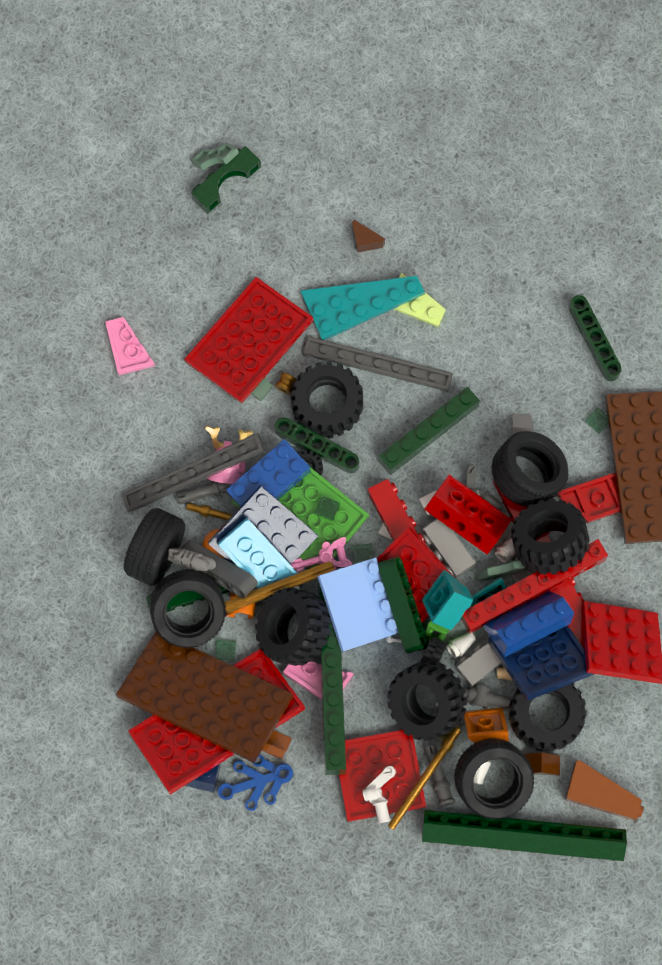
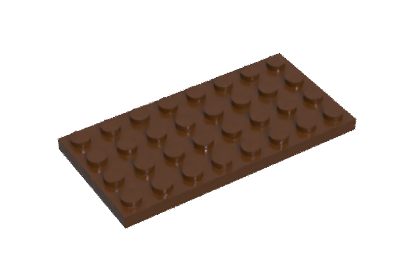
(637, 460)
(205, 697)

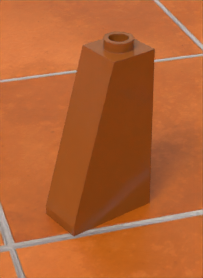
(598, 792)

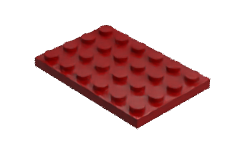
(248, 340)

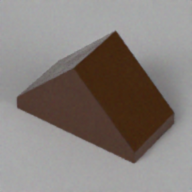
(365, 238)
(544, 763)

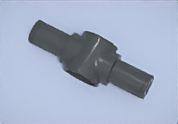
(485, 697)

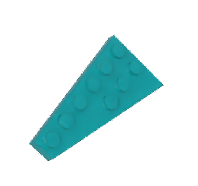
(349, 305)

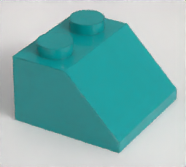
(447, 601)

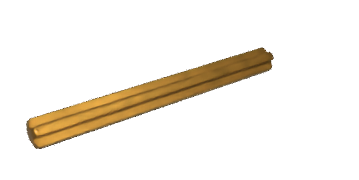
(291, 582)

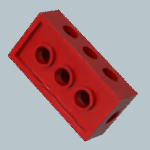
(468, 514)

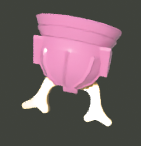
(231, 474)

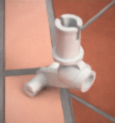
(374, 794)

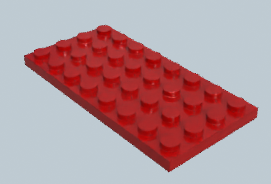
(182, 756)

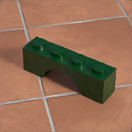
(243, 165)

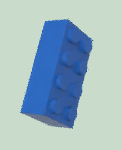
(275, 472)

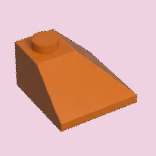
(486, 724)

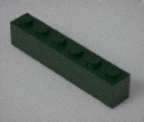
(428, 430)

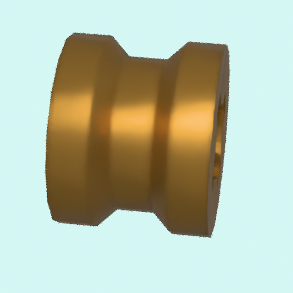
(285, 383)

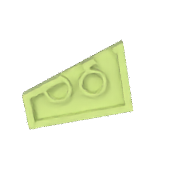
(423, 309)

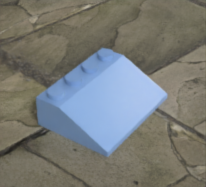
(358, 604)

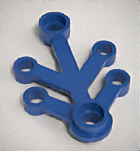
(258, 781)

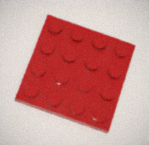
(419, 563)
(622, 642)
(366, 761)

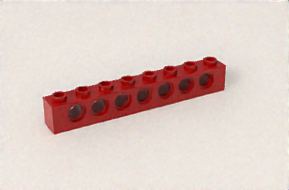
(529, 589)

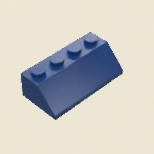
(529, 622)

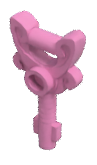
(325, 555)

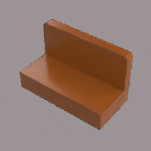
(277, 745)

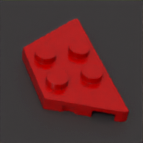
(594, 498)

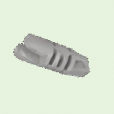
(191, 559)

